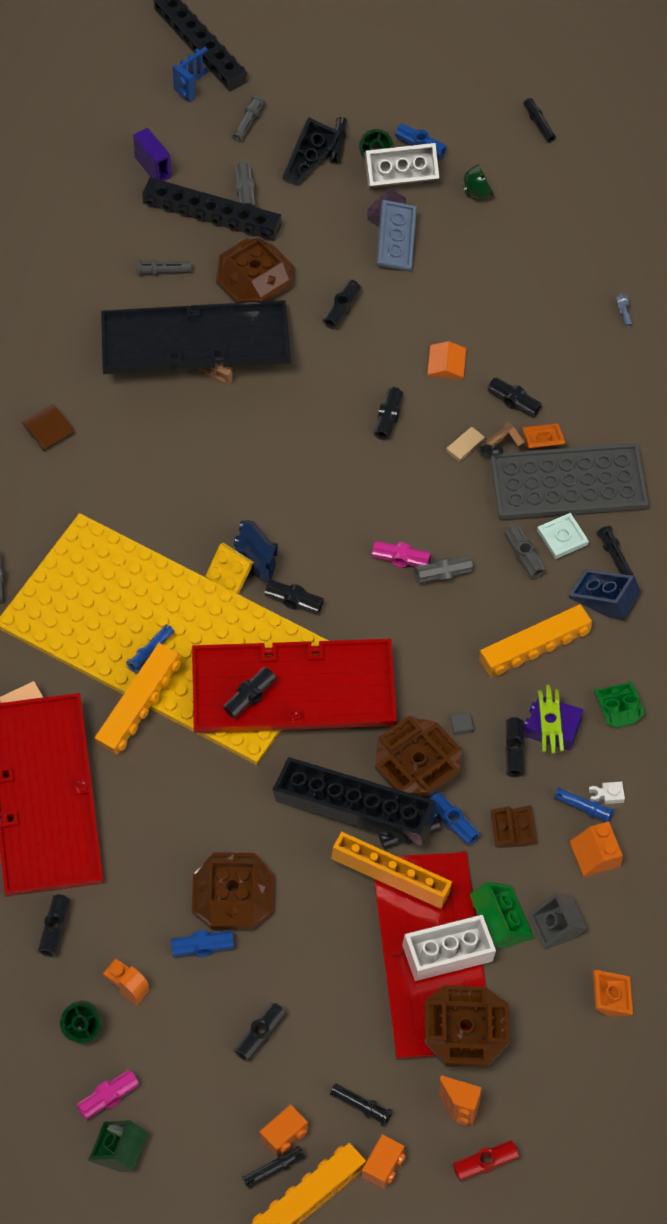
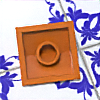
(446, 360)
(543, 435)
(612, 993)

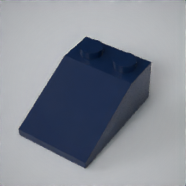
(606, 592)

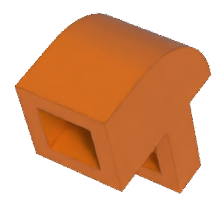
(129, 980)

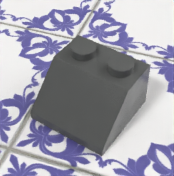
(557, 920)

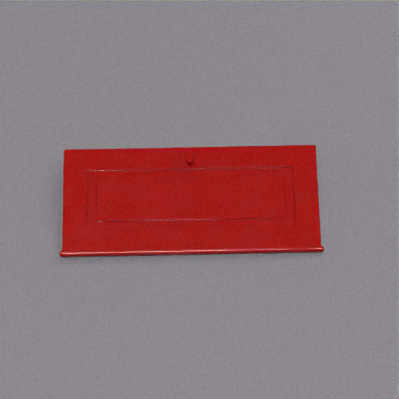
(406, 914)

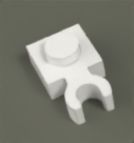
(610, 792)

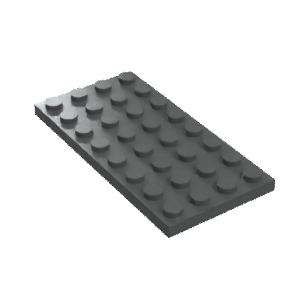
(568, 481)

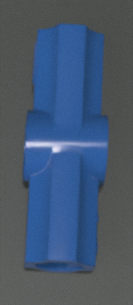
(419, 137)
(460, 827)
(202, 943)

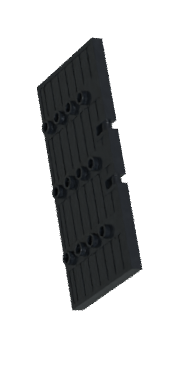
(195, 337)

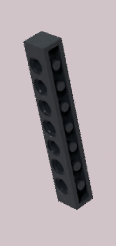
(197, 36)
(211, 209)

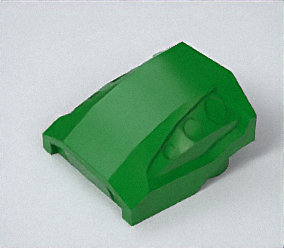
(620, 704)

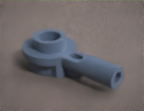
(622, 303)

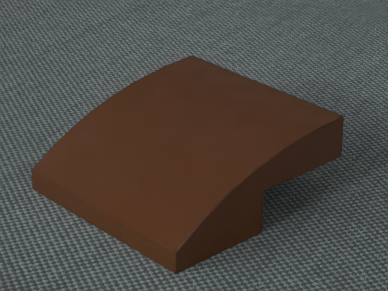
(48, 427)
(513, 827)

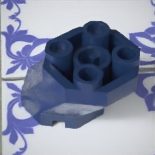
(257, 548)

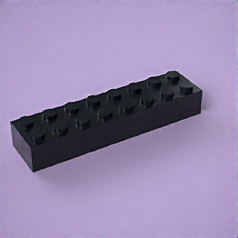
(355, 801)

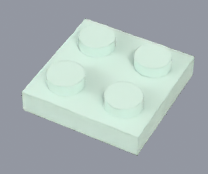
(562, 535)

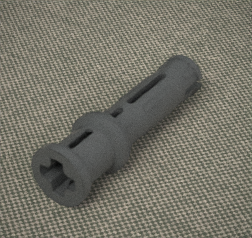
(251, 113)
(154, 267)

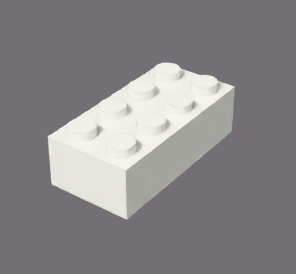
(401, 165)
(448, 947)

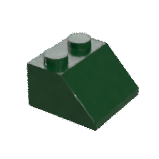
(118, 1145)

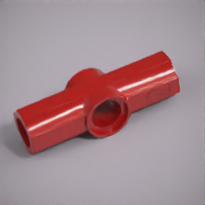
(473, 1166)

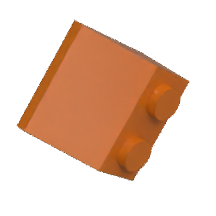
(596, 850)
(460, 1100)

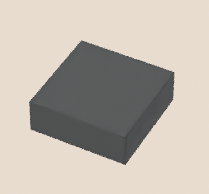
(461, 723)

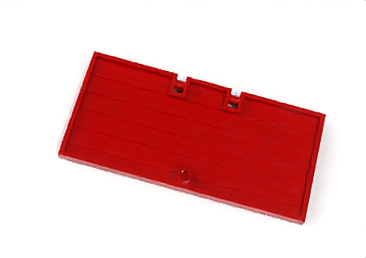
(336, 689)
(49, 797)

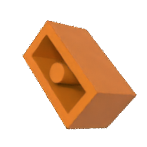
(284, 1131)
(383, 1162)

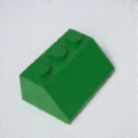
(502, 914)

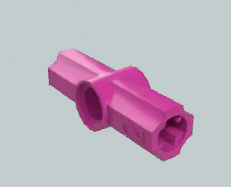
(400, 554)
(107, 1095)

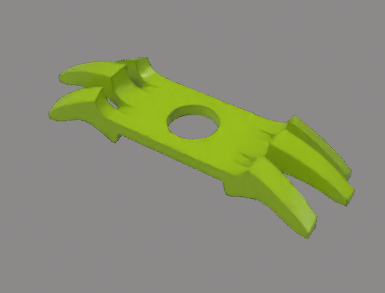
(554, 728)

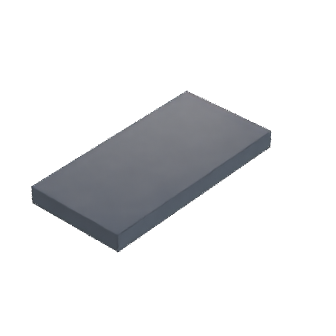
(396, 235)

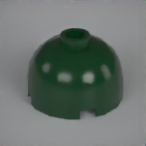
(374, 140)
(477, 184)
(81, 1021)

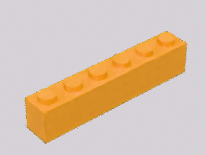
(535, 641)
(138, 698)
(391, 870)
(315, 1188)

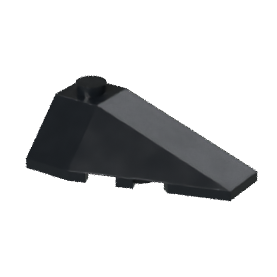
(311, 147)

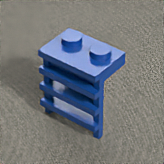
(184, 80)

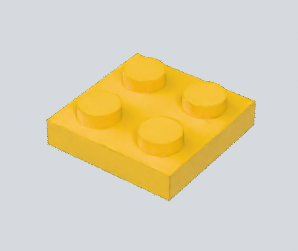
(229, 568)

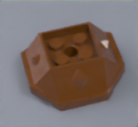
(253, 271)
(412, 741)
(233, 909)
(471, 1007)

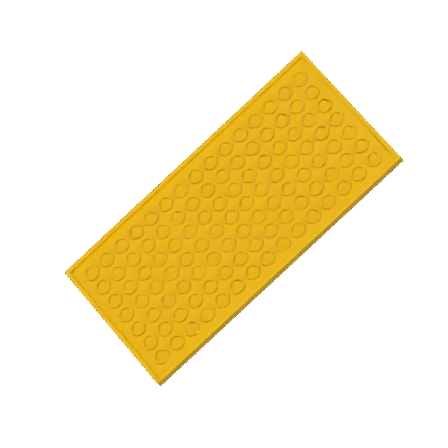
(109, 596)

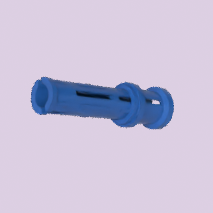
(143, 653)
(593, 808)

